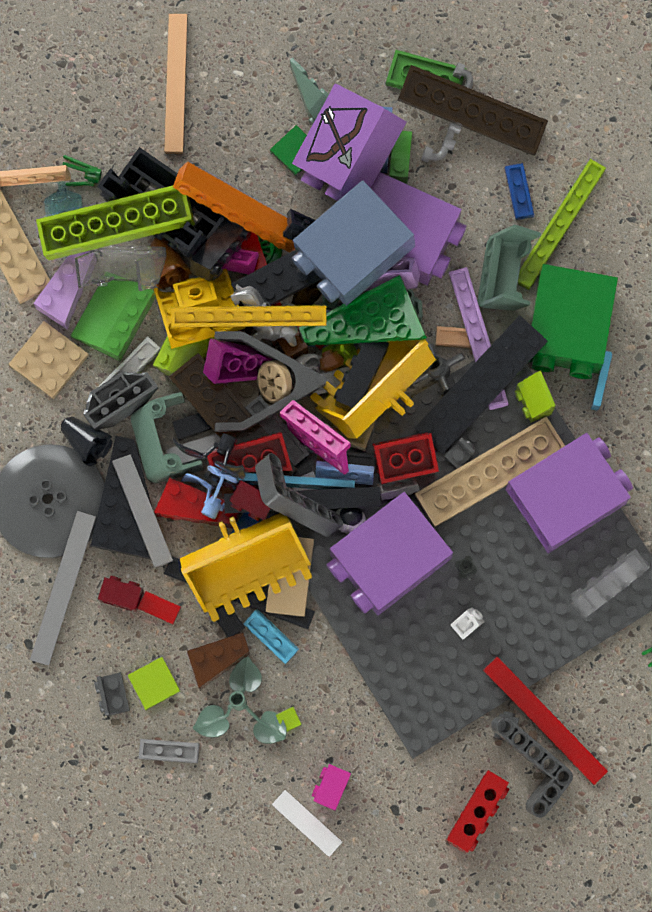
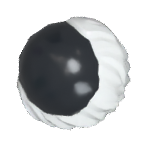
(351, 519)

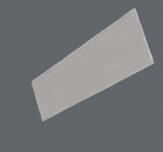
(307, 823)

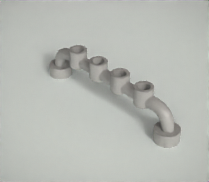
(449, 143)

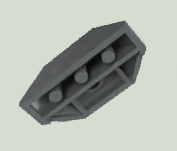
(118, 398)

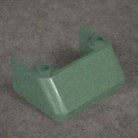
(502, 268)
(156, 465)

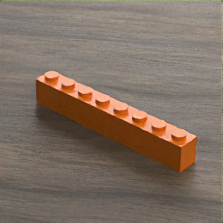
(233, 205)

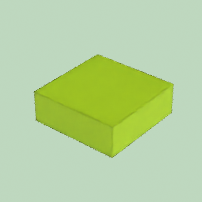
(290, 719)

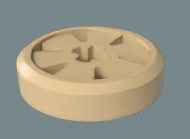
(274, 381)

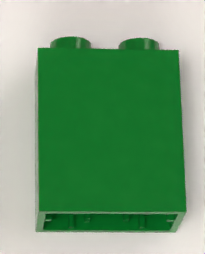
(575, 318)

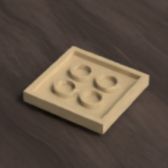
(48, 360)

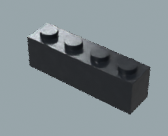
(218, 249)
(361, 374)

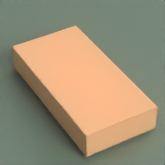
(452, 337)

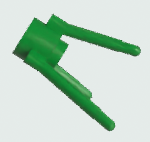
(92, 173)

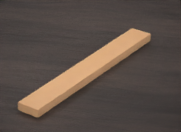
(176, 84)

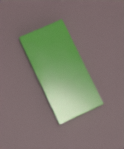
(403, 60)

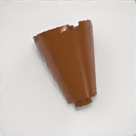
(174, 269)

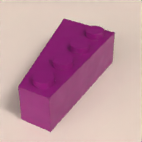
(232, 362)

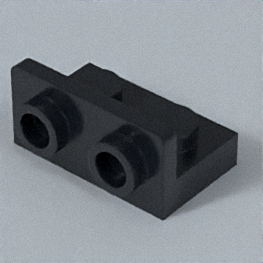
(296, 224)

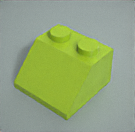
(535, 397)

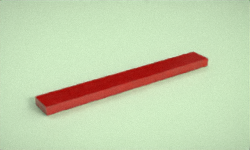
(545, 720)

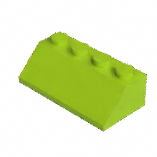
(170, 359)

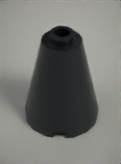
(86, 441)

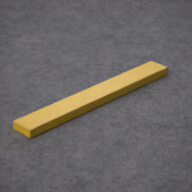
(248, 316)

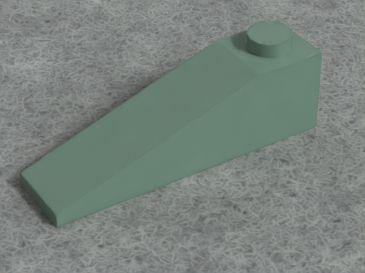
(309, 91)

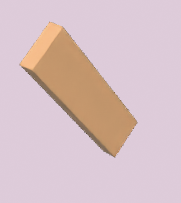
(34, 176)

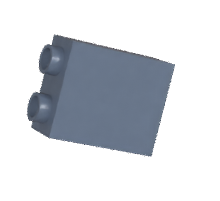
(352, 244)

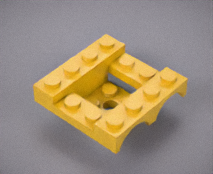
(195, 293)

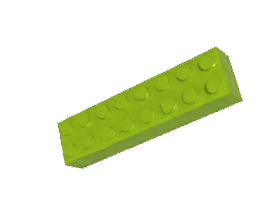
(114, 222)

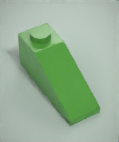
(400, 157)

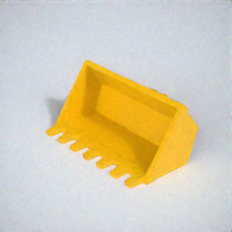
(398, 370)
(245, 564)

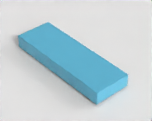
(600, 386)
(271, 636)

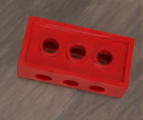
(499, 789)

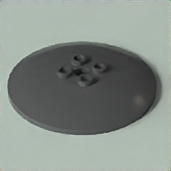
(25, 480)

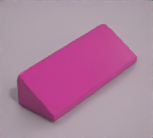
(242, 262)

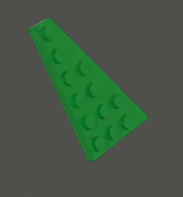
(372, 317)

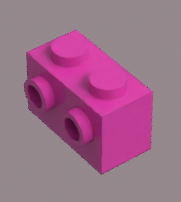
(332, 787)

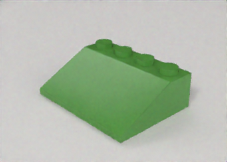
(113, 317)

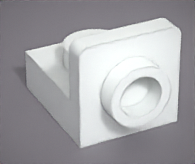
(467, 622)

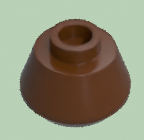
(330, 361)

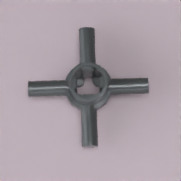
(440, 369)

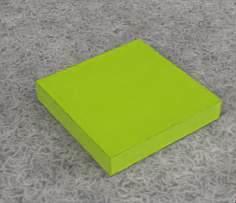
(153, 683)

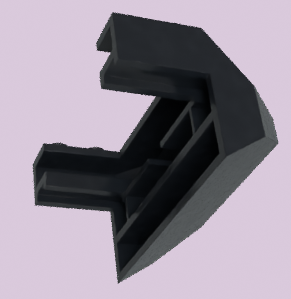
(146, 171)

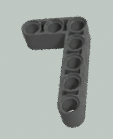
(291, 503)
(537, 759)

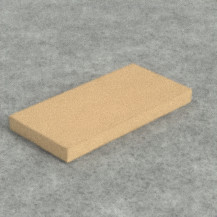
(292, 599)

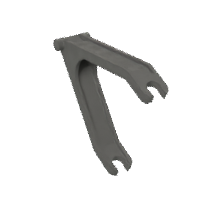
(306, 380)

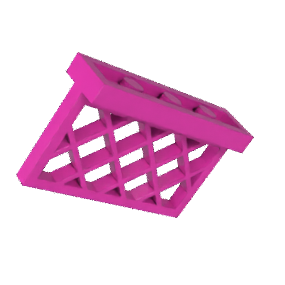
(317, 436)

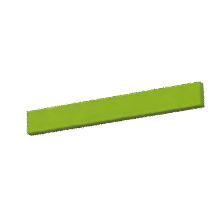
(560, 223)

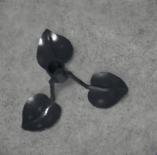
(224, 448)

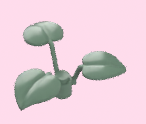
(243, 678)

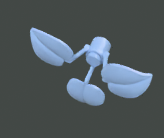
(212, 503)

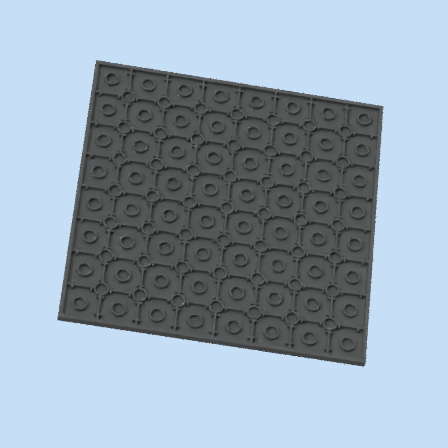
(410, 653)

